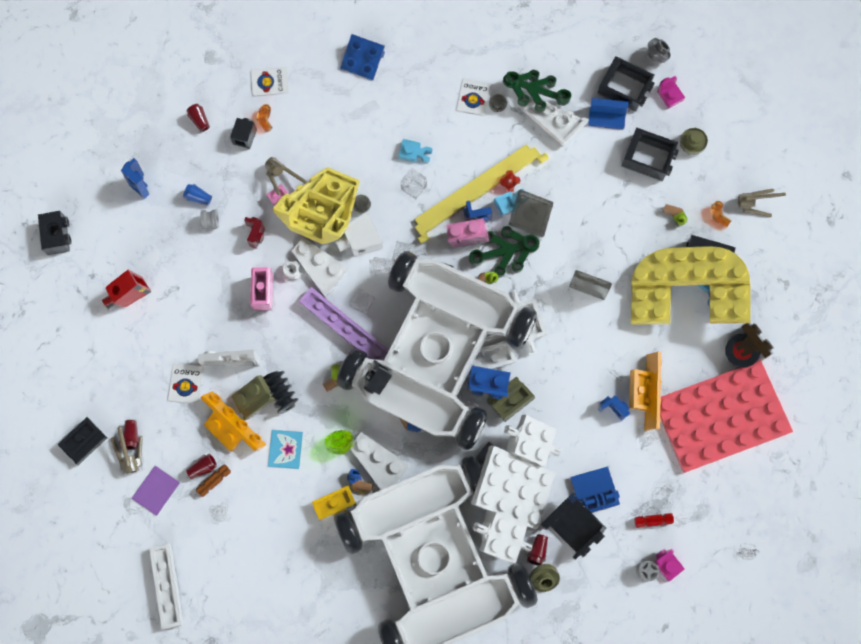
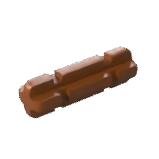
(213, 480)

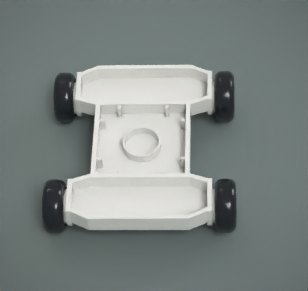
(438, 347)
(435, 557)

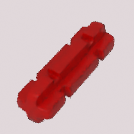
(654, 520)

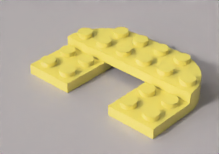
(691, 266)

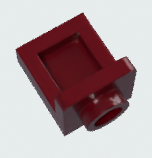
(257, 232)

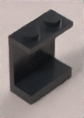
(575, 525)

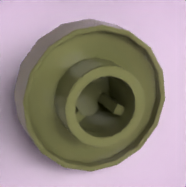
(693, 141)
(545, 577)

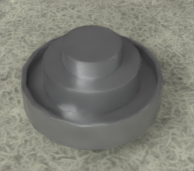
(658, 50)

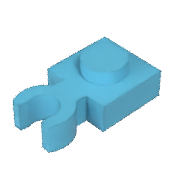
(411, 151)
(505, 202)

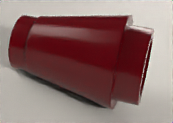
(198, 117)
(130, 434)
(202, 466)
(539, 549)

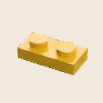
(333, 503)

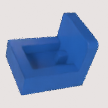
(485, 213)
(619, 407)

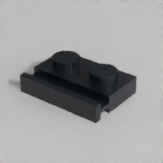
(82, 441)

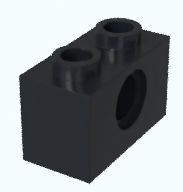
(49, 223)

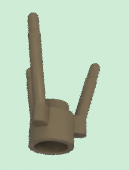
(276, 168)
(748, 200)
(127, 463)

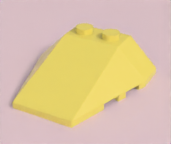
(320, 207)

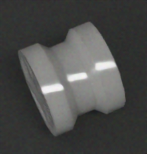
(209, 219)
(650, 568)

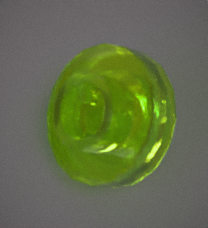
(339, 442)

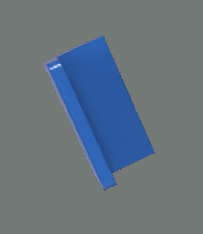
(607, 113)

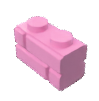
(467, 233)
(261, 288)

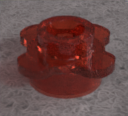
(504, 181)

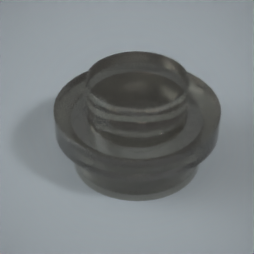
(498, 103)
(362, 204)

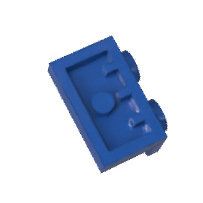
(134, 176)
(488, 381)

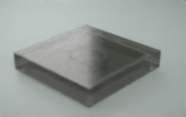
(531, 213)
(590, 285)

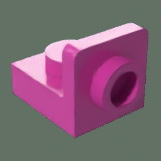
(670, 92)
(668, 564)

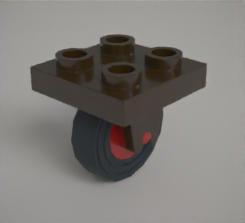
(745, 348)

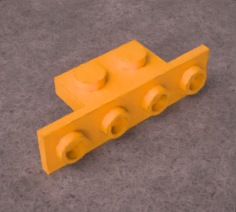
(646, 390)
(228, 426)

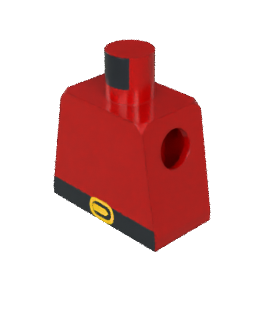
(125, 290)

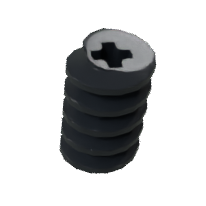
(280, 391)

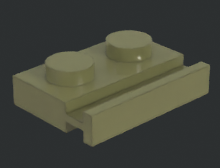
(252, 397)
(517, 399)

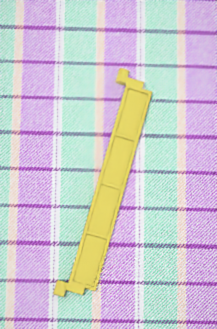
(475, 189)

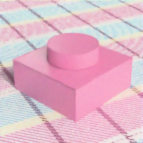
(273, 197)

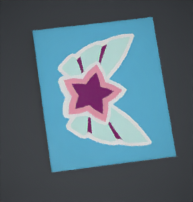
(285, 449)

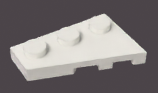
(556, 122)
(320, 266)
(229, 358)
(380, 463)

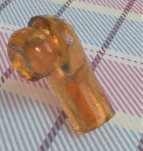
(263, 116)
(717, 214)

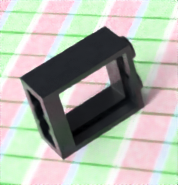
(631, 71)
(655, 141)

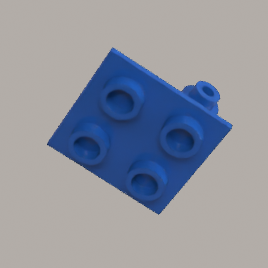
(362, 57)
(596, 489)

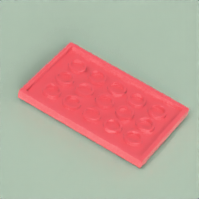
(723, 416)

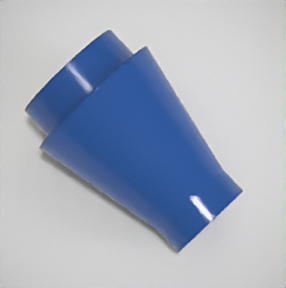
(196, 194)

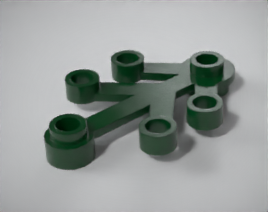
(534, 88)
(507, 249)

